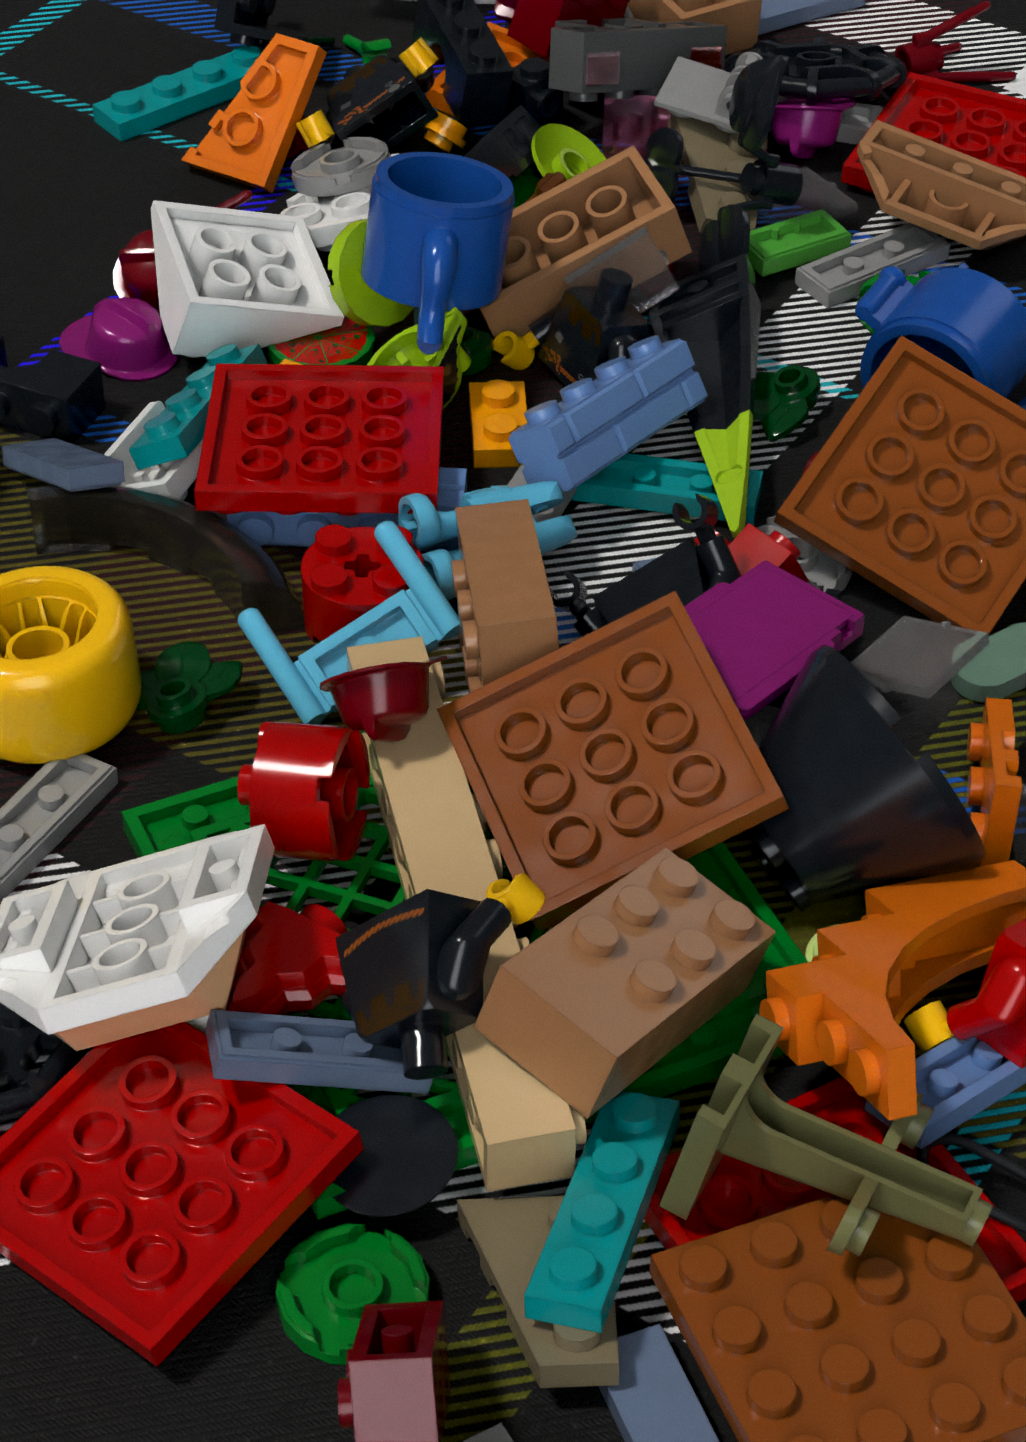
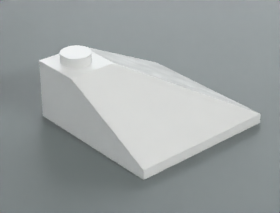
(237, 278)

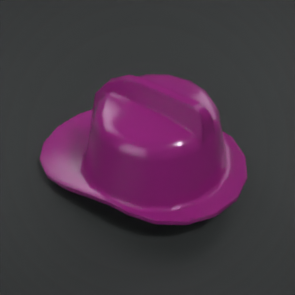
(808, 126)
(123, 337)

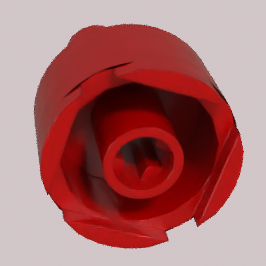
(346, 577)
(307, 789)

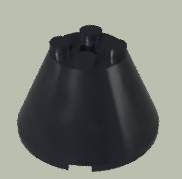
(853, 793)

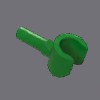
(369, 49)

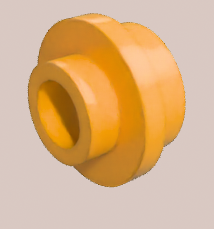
(445, 133)

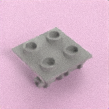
(702, 90)

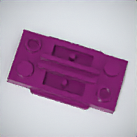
(766, 630)

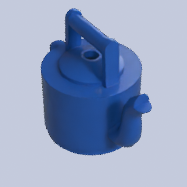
(437, 236)
(952, 315)

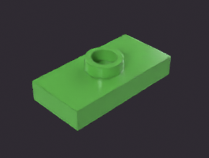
(796, 242)

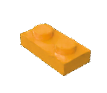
(495, 412)

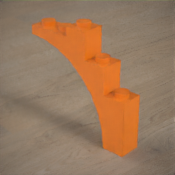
(878, 968)

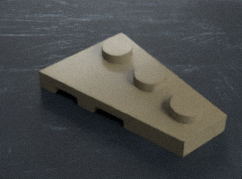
(712, 149)
(509, 1243)

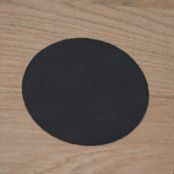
(404, 1156)

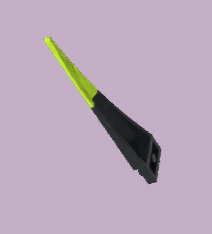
(721, 324)

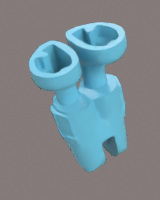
(435, 526)

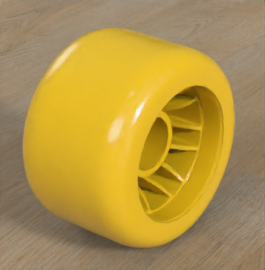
(63, 664)

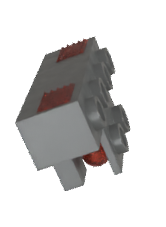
(627, 55)

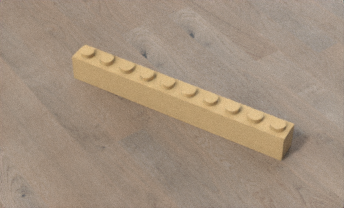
(439, 844)

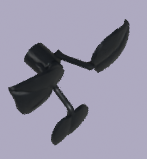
(763, 181)

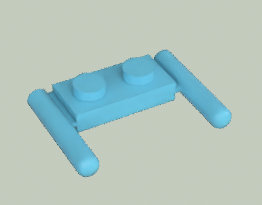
(406, 614)

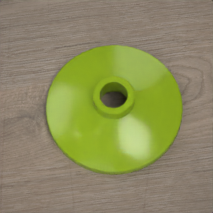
(564, 151)

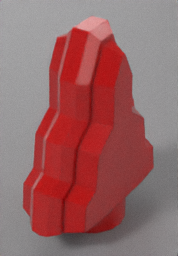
(288, 961)

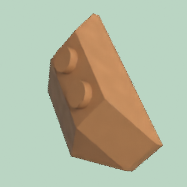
(943, 188)

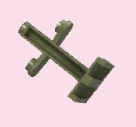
(764, 1131)

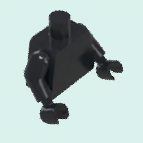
(685, 568)

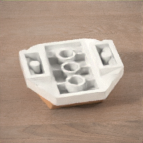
(133, 940)

